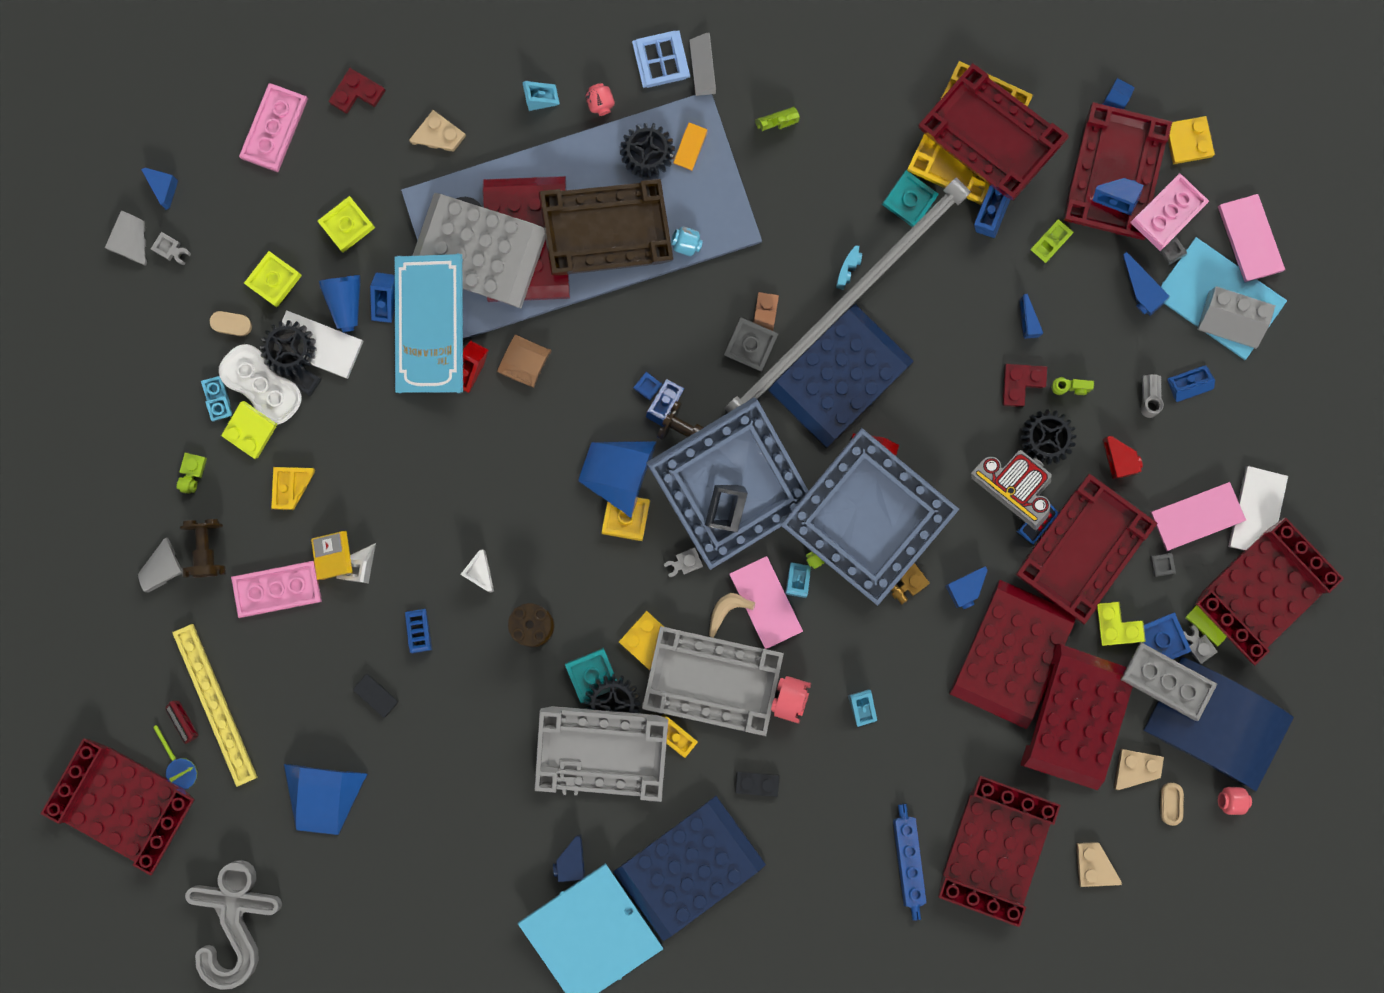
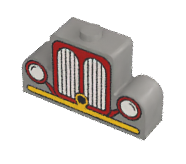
(1017, 486)

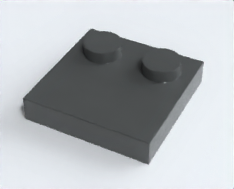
(751, 344)

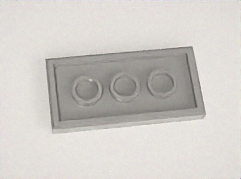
(1169, 681)

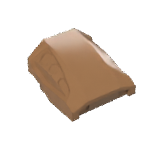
(523, 361)

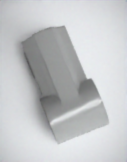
(1151, 394)

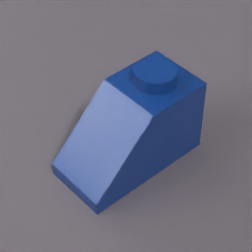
(1119, 195)
(382, 297)
(967, 588)

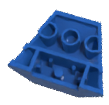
(617, 471)
(322, 797)

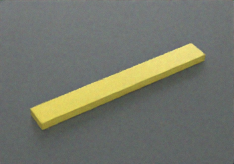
(214, 705)

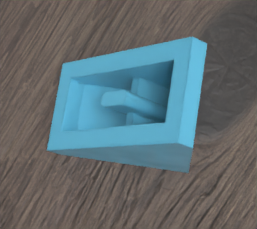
(540, 95)
(798, 580)
(863, 707)

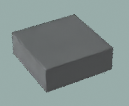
(1173, 251)
(1163, 564)

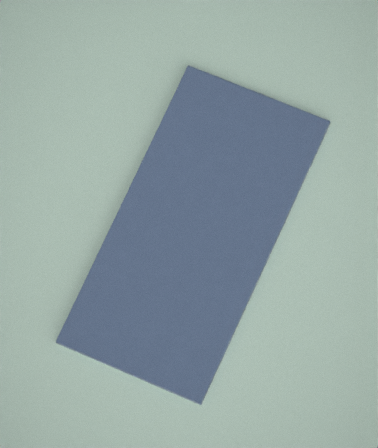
(702, 199)

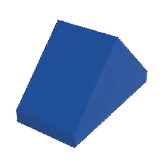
(1119, 94)
(162, 186)

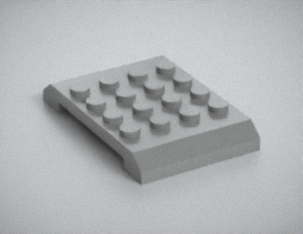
(494, 247)
(713, 681)
(616, 751)

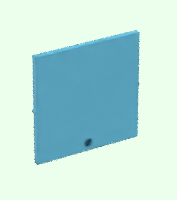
(590, 934)

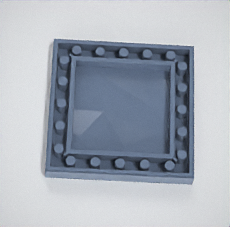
(730, 451)
(869, 516)

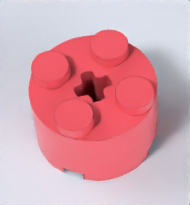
(791, 699)

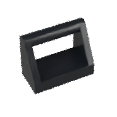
(736, 511)

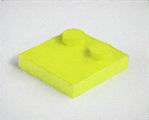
(346, 224)
(272, 279)
(249, 429)

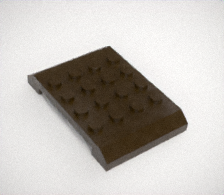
(606, 227)

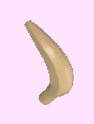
(723, 606)

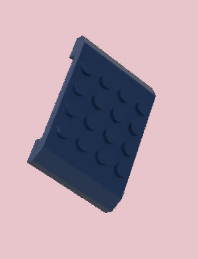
(840, 376)
(689, 868)

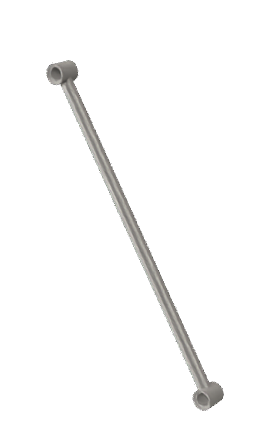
(955, 192)

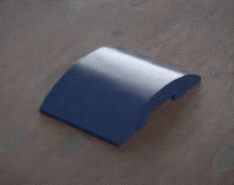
(1234, 734)

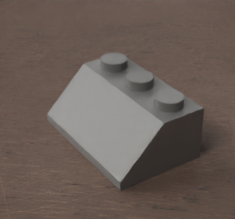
(1235, 317)

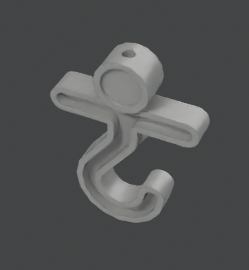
(231, 902)

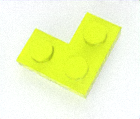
(1113, 629)

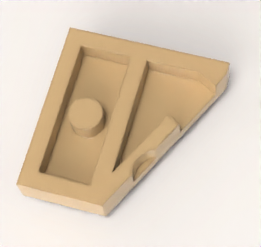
(438, 133)
(1137, 768)
(1094, 866)

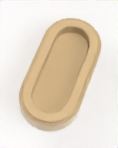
(230, 323)
(1171, 804)

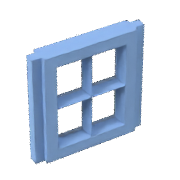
(678, 55)

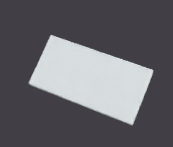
(335, 349)
(1261, 504)

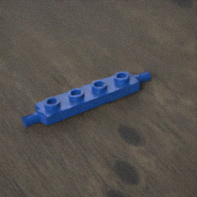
(909, 861)

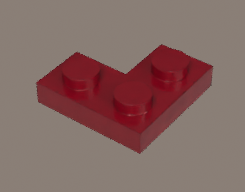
(353, 87)
(1018, 378)

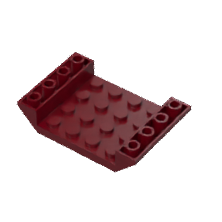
(1267, 589)
(119, 804)
(997, 850)

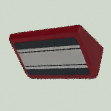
(181, 721)

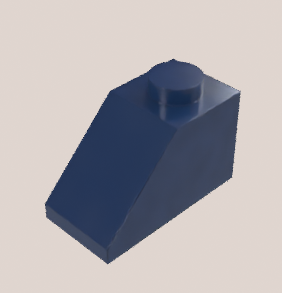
(571, 862)

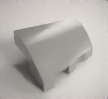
(128, 238)
(160, 567)

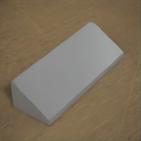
(702, 65)

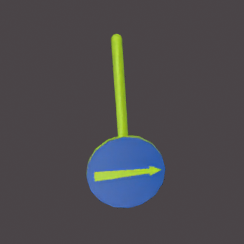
(181, 770)

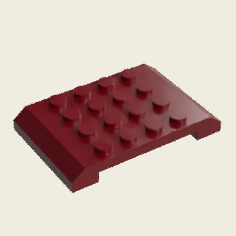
(992, 132)
(1113, 148)
(521, 200)
(1085, 548)
(1012, 654)
(1079, 718)

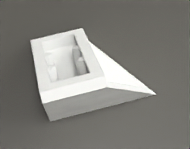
(361, 565)
(479, 571)

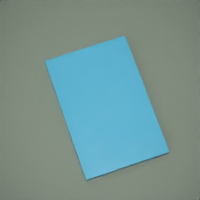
(1200, 273)

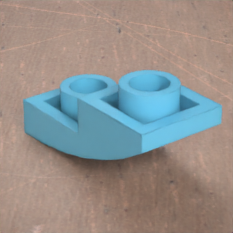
(850, 263)
(217, 398)

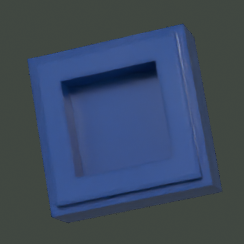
(647, 386)

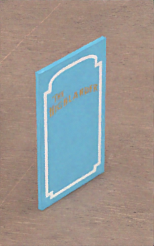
(429, 323)

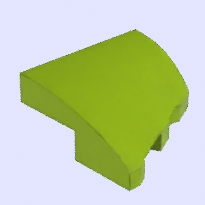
(781, 119)

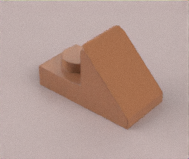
(766, 310)

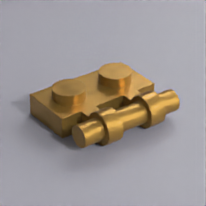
(913, 582)

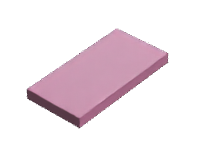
(273, 127)
(1169, 212)
(1251, 238)
(1198, 516)
(276, 589)
(772, 612)

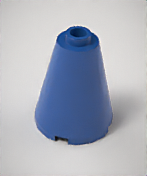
(342, 300)

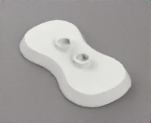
(269, 393)

